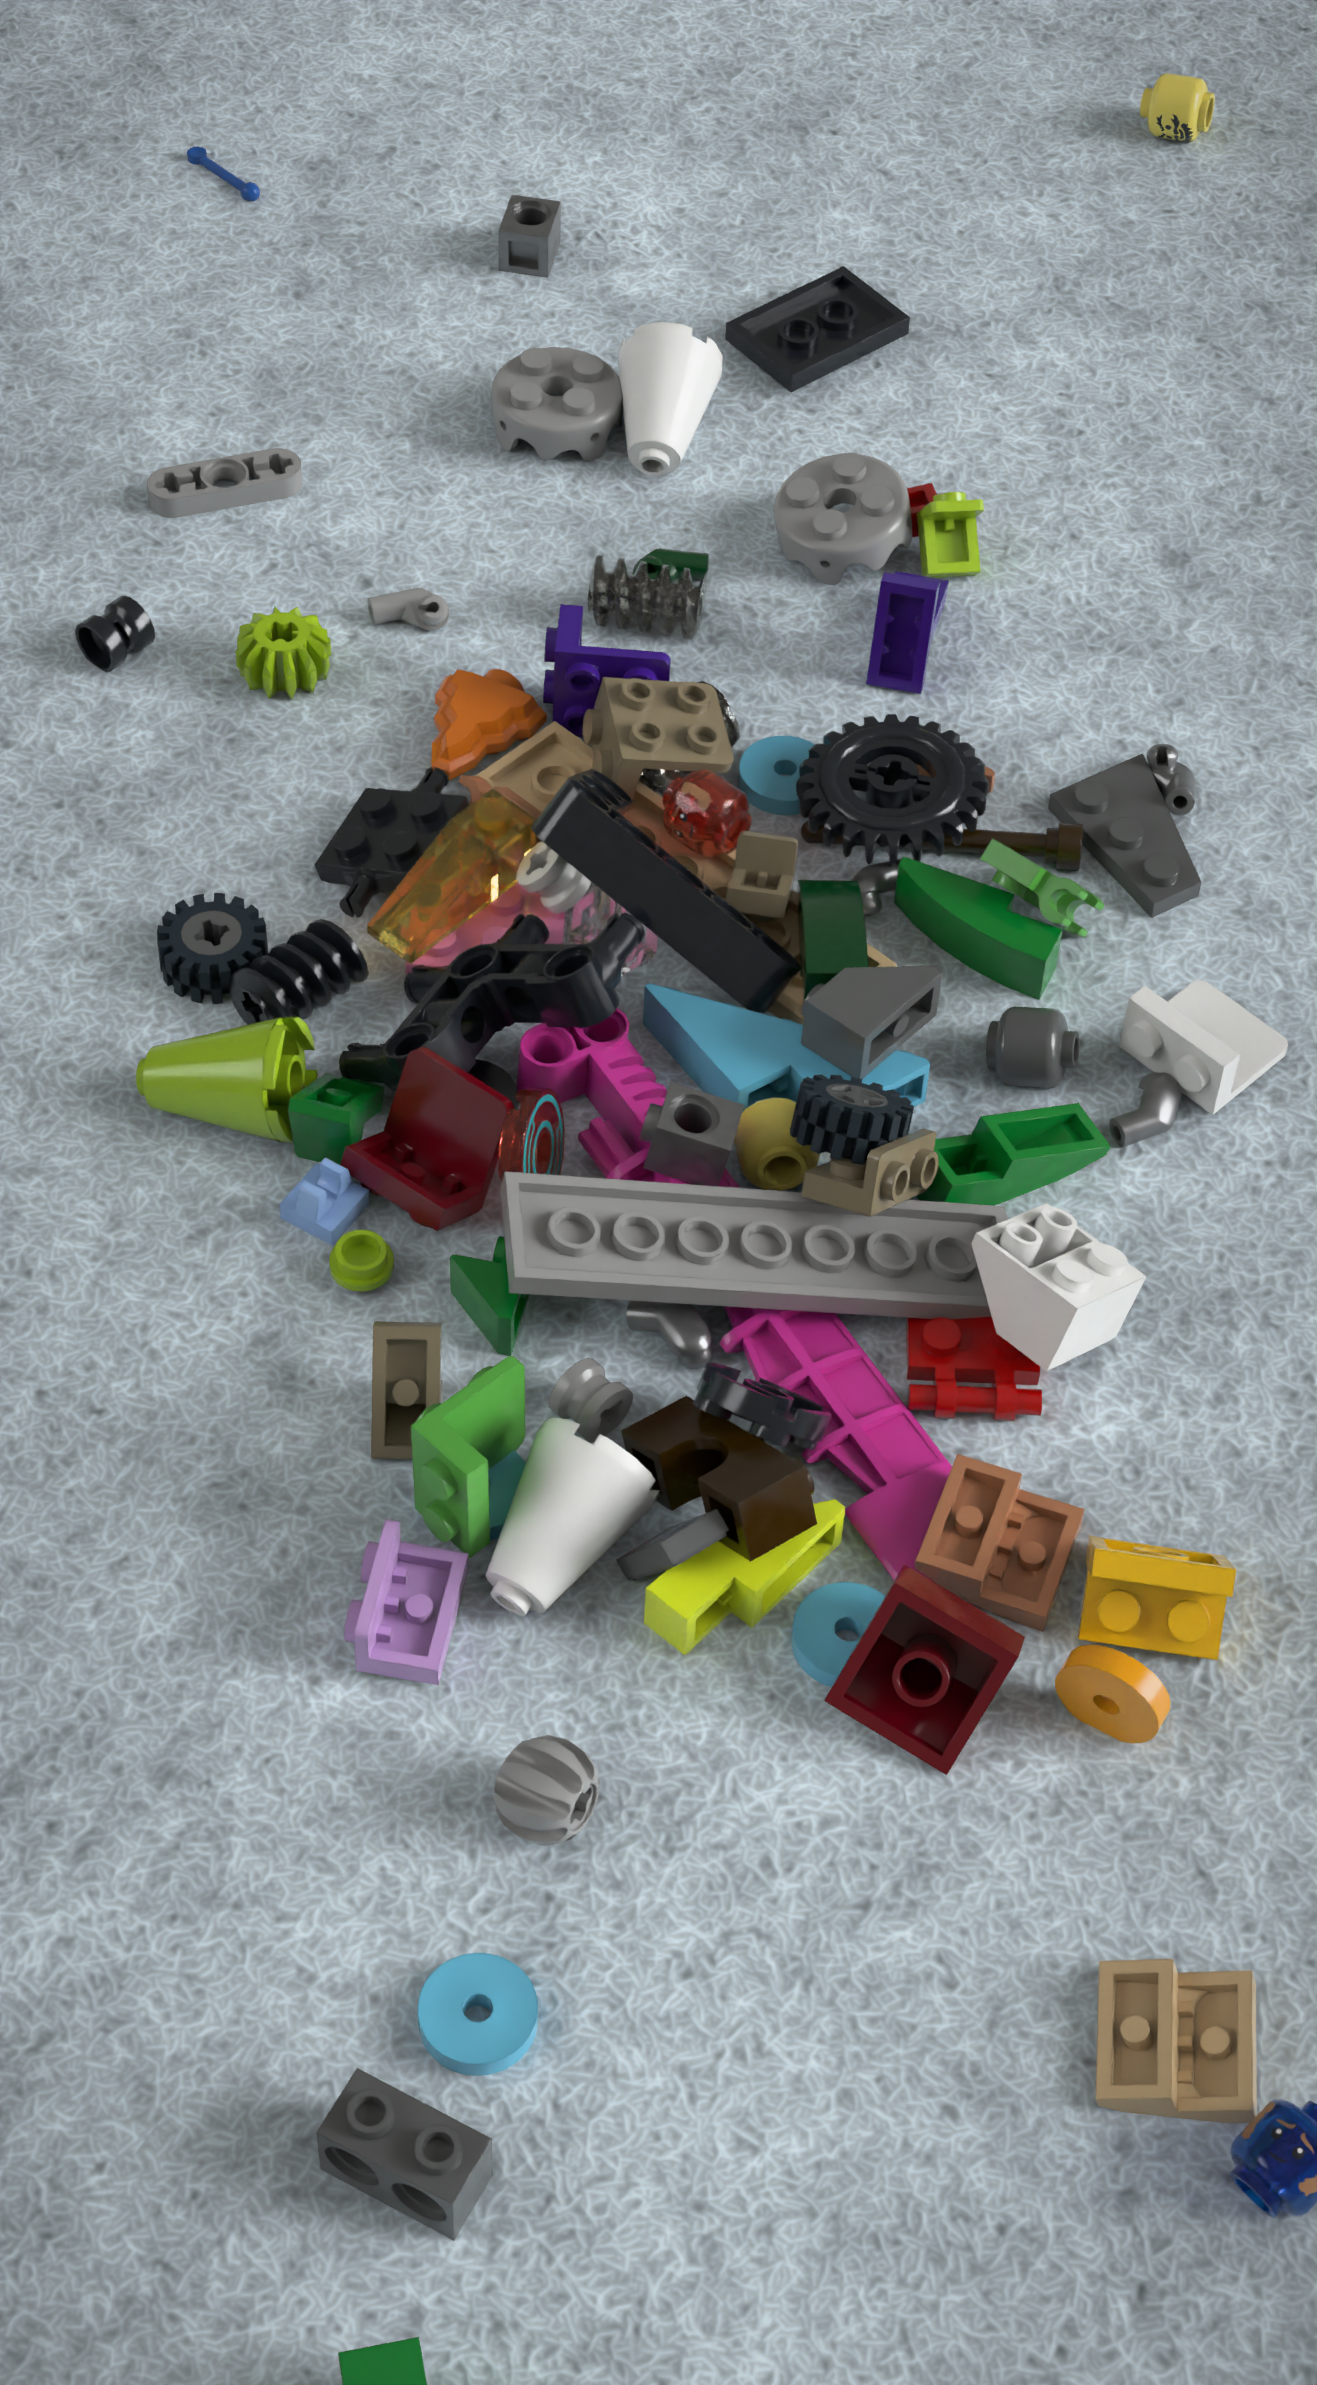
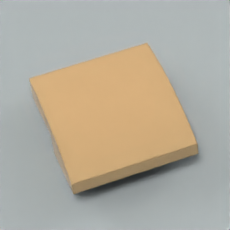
(1176, 2041)

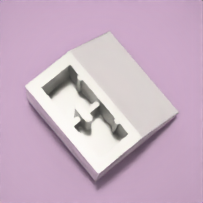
(1053, 1285)

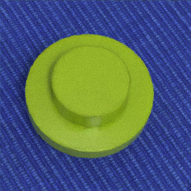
(361, 1261)

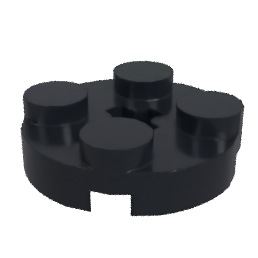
(774, 1410)

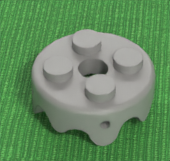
(556, 423)
(834, 539)

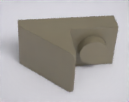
(403, 1383)

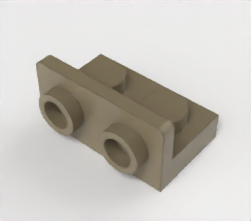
(884, 1180)

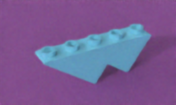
(755, 1054)

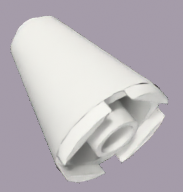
(665, 392)
(565, 1515)

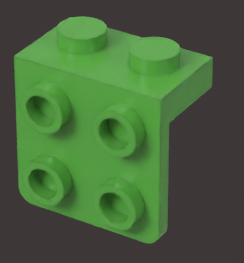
(458, 1445)

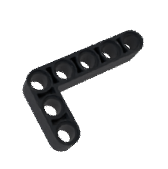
(591, 834)

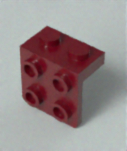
(435, 1143)

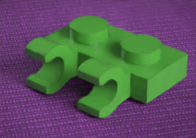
(1051, 894)

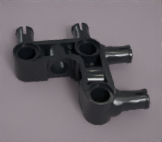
(501, 986)

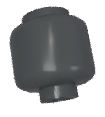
(1031, 1047)

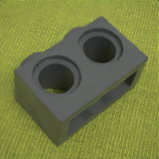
(405, 2153)

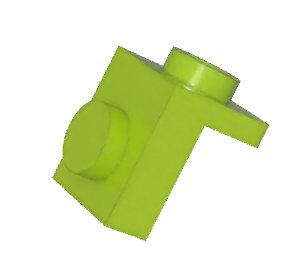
(949, 536)

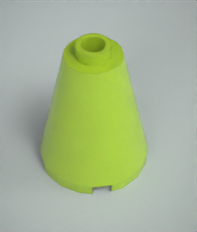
(232, 1076)

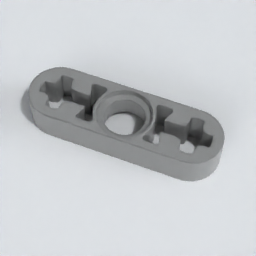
(238, 468)

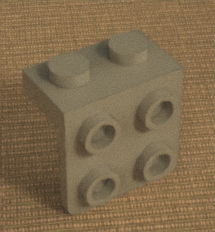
(655, 727)

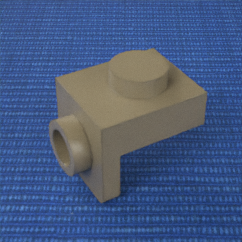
(762, 875)

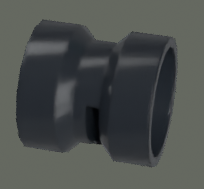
(114, 634)

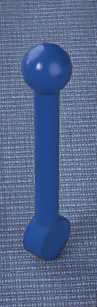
(198, 155)

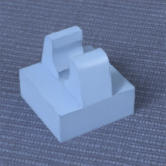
(325, 1202)

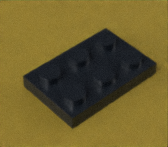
(817, 328)

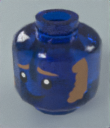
(1278, 2158)

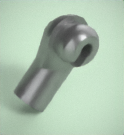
(1172, 778)
(679, 1326)

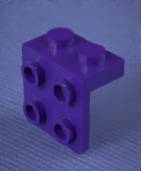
(580, 669)

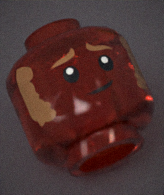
(705, 813)

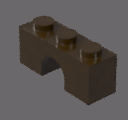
(750, 1483)

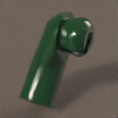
(676, 561)

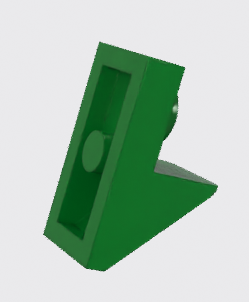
(331, 1115)
(485, 1296)

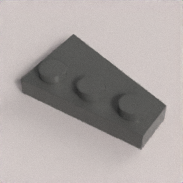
(1131, 834)

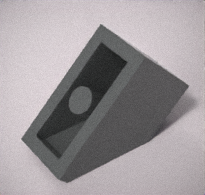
(868, 1014)

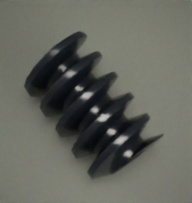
(297, 974)

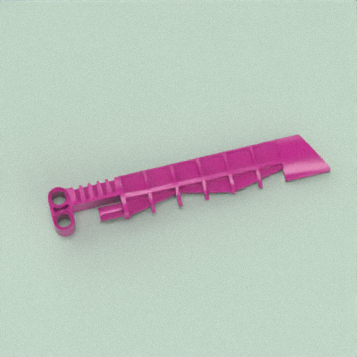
(807, 1352)

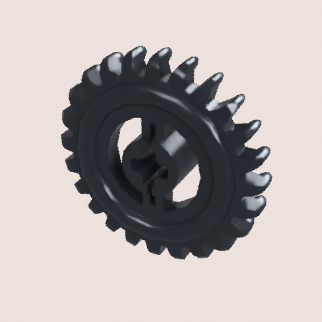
(899, 802)

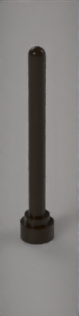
(1057, 846)

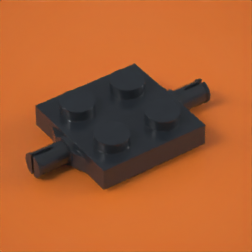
(386, 838)

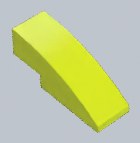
(717, 1581)

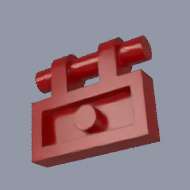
(973, 1353)

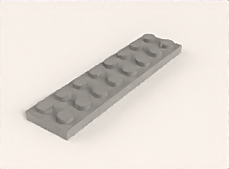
(740, 1248)

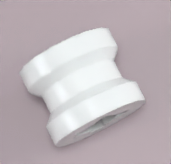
(552, 878)

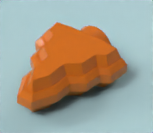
(480, 718)

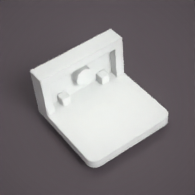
(1201, 1041)

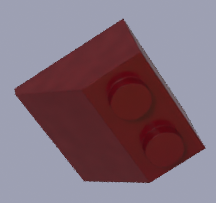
(925, 1669)

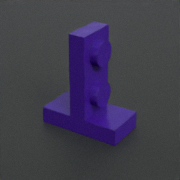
(904, 630)

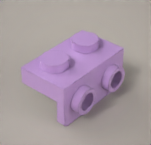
(406, 1608)

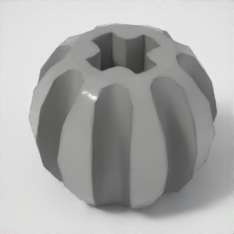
(546, 1790)

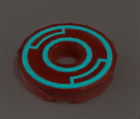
(533, 1135)

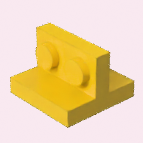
(1155, 1597)

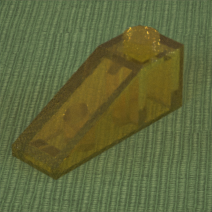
(456, 876)

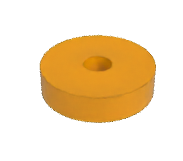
(1112, 1693)

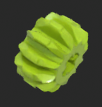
(283, 652)

